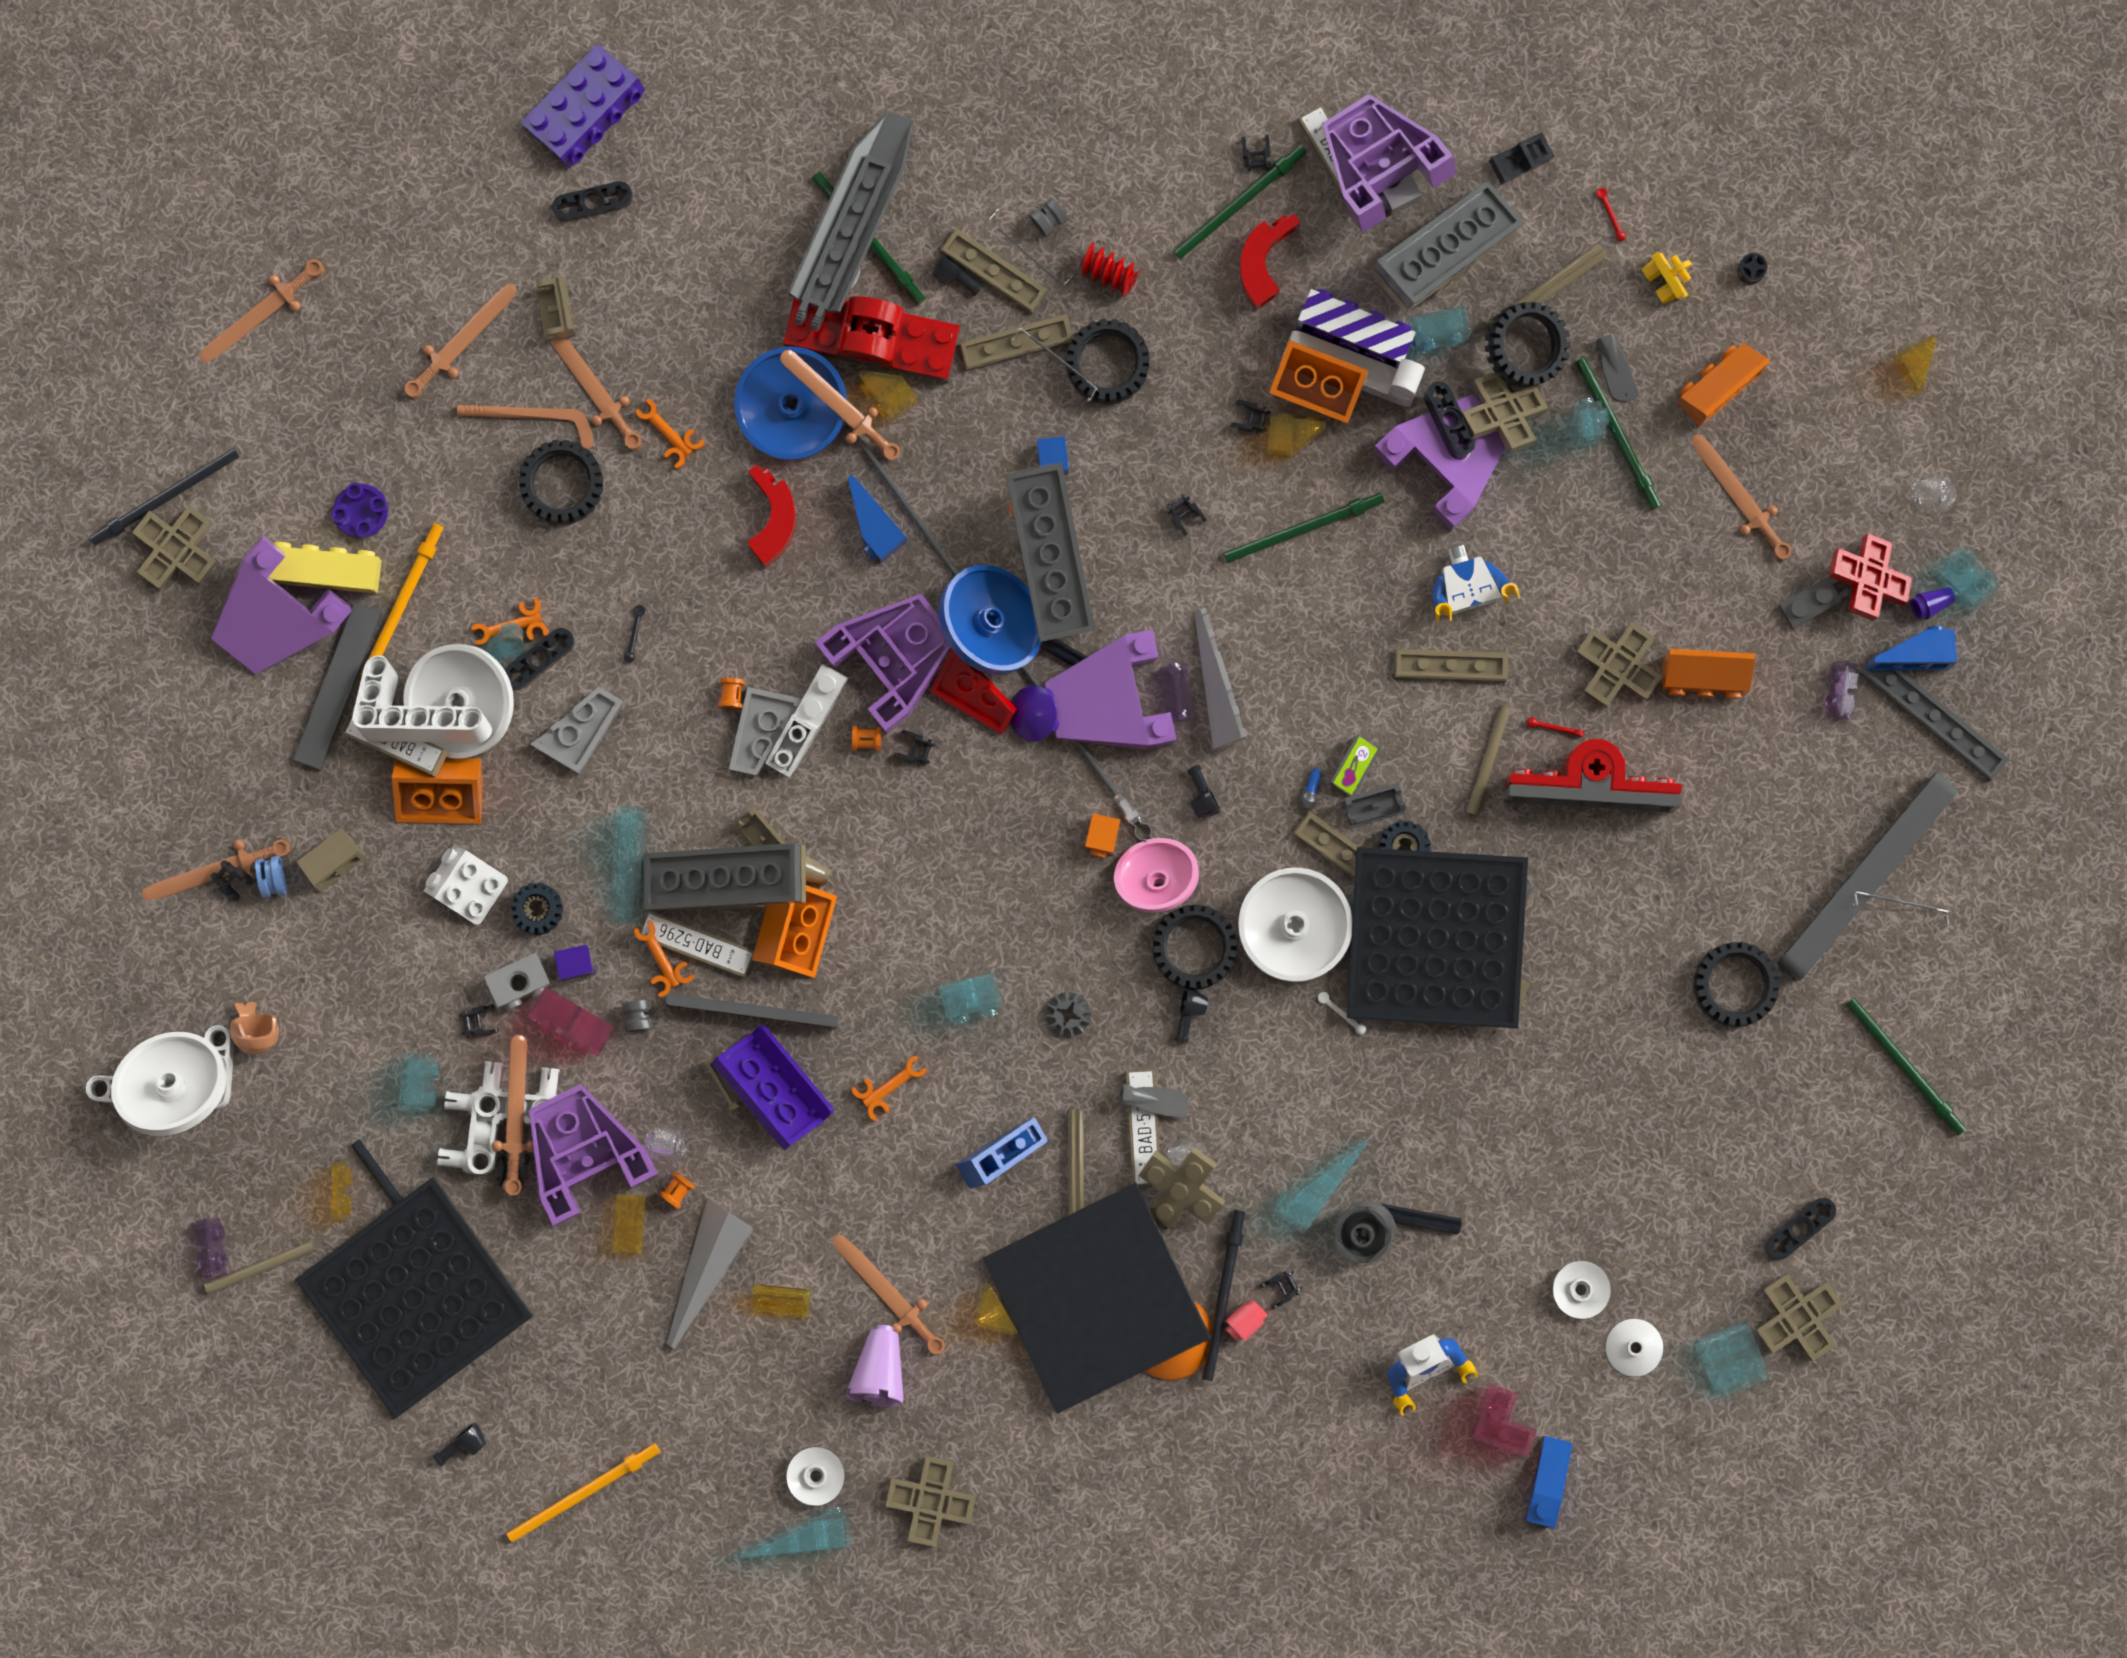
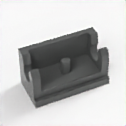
(1374, 805)

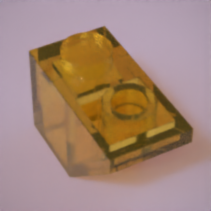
(890, 393)
(1290, 435)

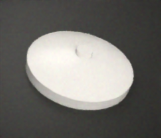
(463, 678)
(1295, 924)
(168, 1083)

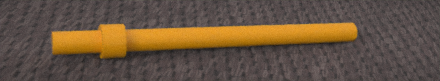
(426, 550)
(631, 1463)

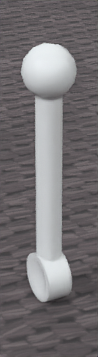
(1324, 998)

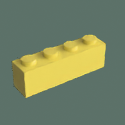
(328, 569)

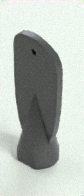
(1616, 369)
(1155, 1100)

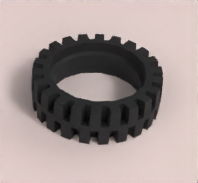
(1126, 333)
(1558, 344)
(554, 449)
(1205, 914)
(1767, 969)

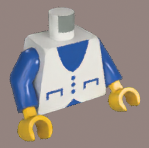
(1468, 585)
(1423, 1362)

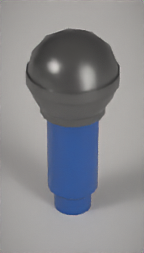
(1307, 800)

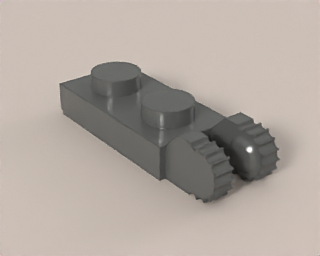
(1812, 602)

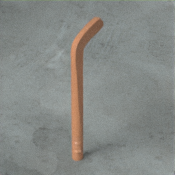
(533, 413)

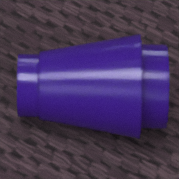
(1932, 602)

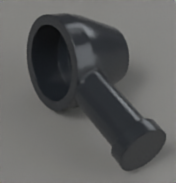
(948, 271)
(1204, 803)
(1195, 1006)
(470, 1442)

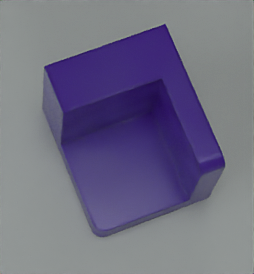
(574, 963)

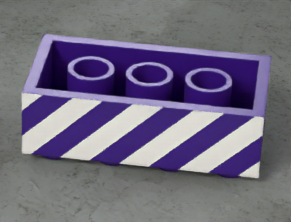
(1355, 329)

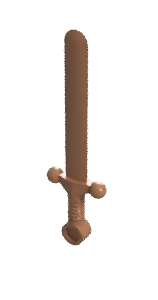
(262, 310)
(460, 341)
(608, 408)
(860, 423)
(1741, 498)
(203, 874)
(515, 1114)
(891, 1297)

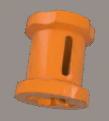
(731, 693)
(858, 733)
(676, 1190)

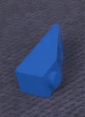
(878, 531)
(1925, 651)
(1001, 1153)
(1548, 1482)

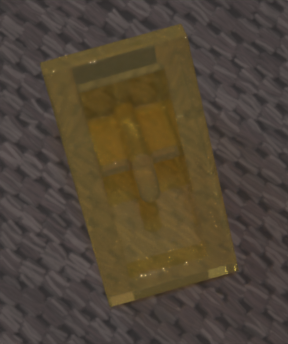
(1915, 363)
(992, 1314)

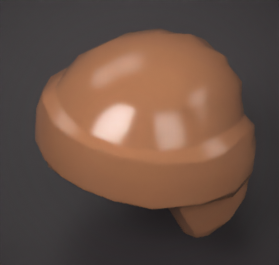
(253, 1031)

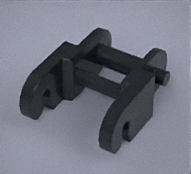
(1266, 153)
(1253, 408)
(1192, 508)
(912, 757)
(225, 885)
(476, 1012)
(502, 1168)
(1286, 1296)

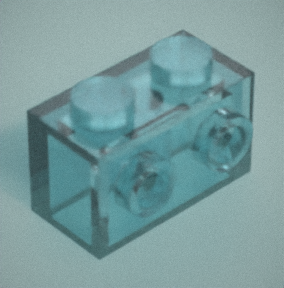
(1440, 329)
(1587, 423)
(1967, 578)
(970, 998)
(417, 1083)

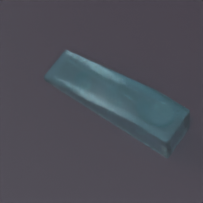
(628, 864)
(1308, 1199)
(817, 1533)

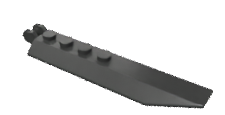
(851, 219)

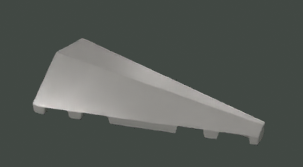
(1221, 706)
(715, 1247)

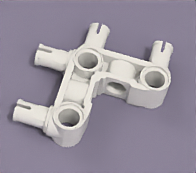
(484, 1125)

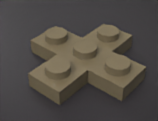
(1504, 412)
(175, 547)
(1619, 664)
(1182, 1187)
(1799, 1317)
(930, 1501)

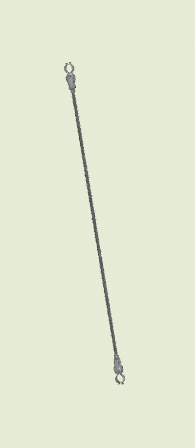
(1130, 814)

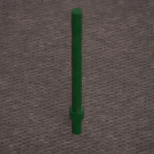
(1280, 167)
(902, 278)
(1643, 482)
(1356, 507)
(1942, 1109)

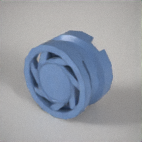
(270, 877)

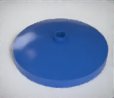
(764, 409)
(989, 619)

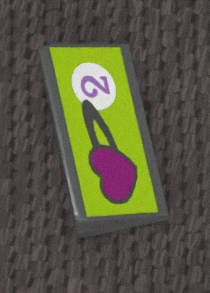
(1354, 766)

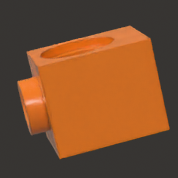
(1102, 835)

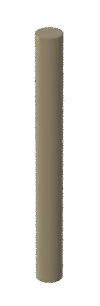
(1488, 760)
(259, 1267)

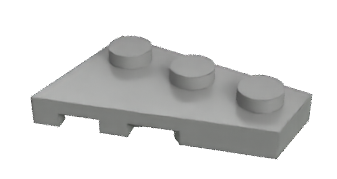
(759, 728)
(580, 731)

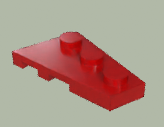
(973, 693)

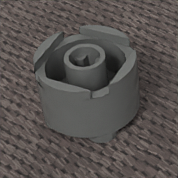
(1371, 1246)

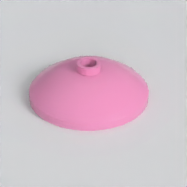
(1152, 864)

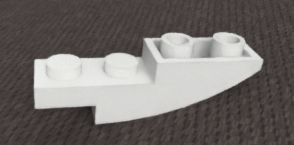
(806, 721)

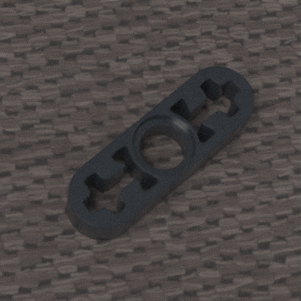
(583, 194)
(1453, 409)
(551, 640)
(1788, 1247)

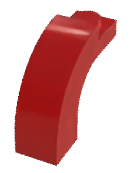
(1254, 277)
(779, 531)

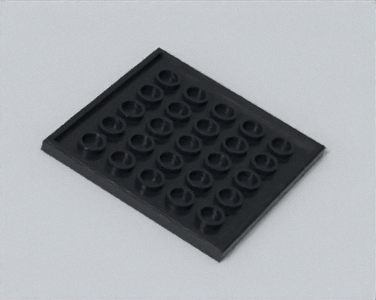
(1437, 937)
(414, 1297)
(1097, 1298)

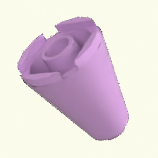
(878, 1370)

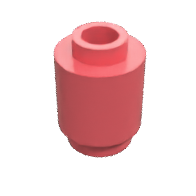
(1245, 1320)

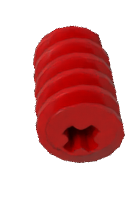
(1109, 270)

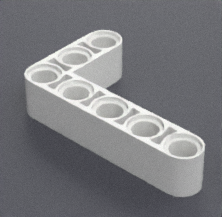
(1382, 380)
(383, 722)
(226, 1052)

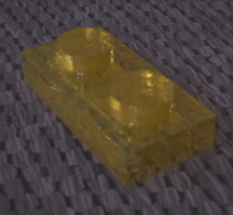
(340, 1202)
(629, 1223)
(781, 1300)

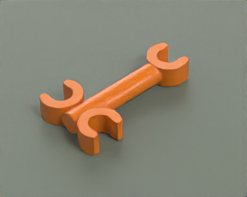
(682, 448)
(531, 620)
(670, 976)
(872, 1098)

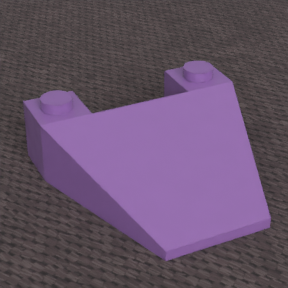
(1375, 150)
(1463, 476)
(263, 620)
(901, 647)
(1101, 701)
(576, 1141)

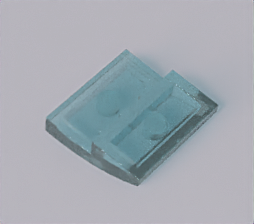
(1731, 1360)

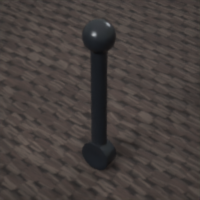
(639, 611)

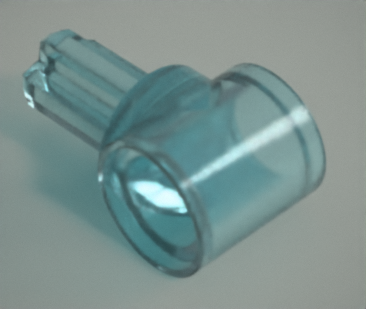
(501, 648)

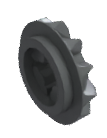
(1072, 1027)

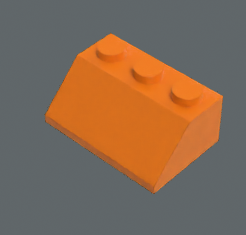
(1318, 381)
(1721, 382)
(1707, 673)
(447, 798)
(795, 933)

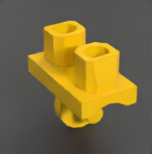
(1660, 266)

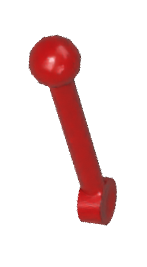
(1602, 194)
(1532, 722)

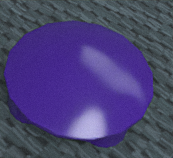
(360, 510)
(1035, 713)

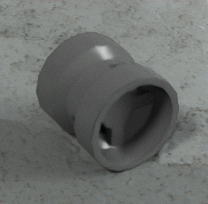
(1048, 217)
(638, 1016)

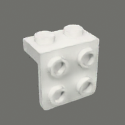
(465, 884)

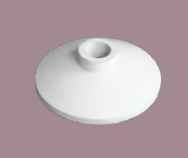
(1596, 1286)
(1620, 1341)
(804, 1487)

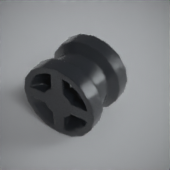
(1753, 263)

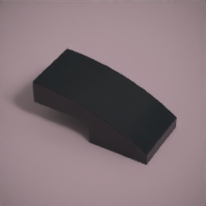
(1521, 158)

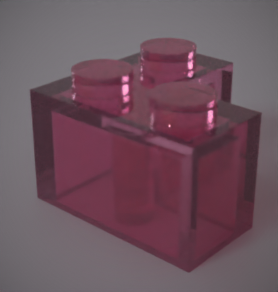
(570, 1023)
(1494, 1423)

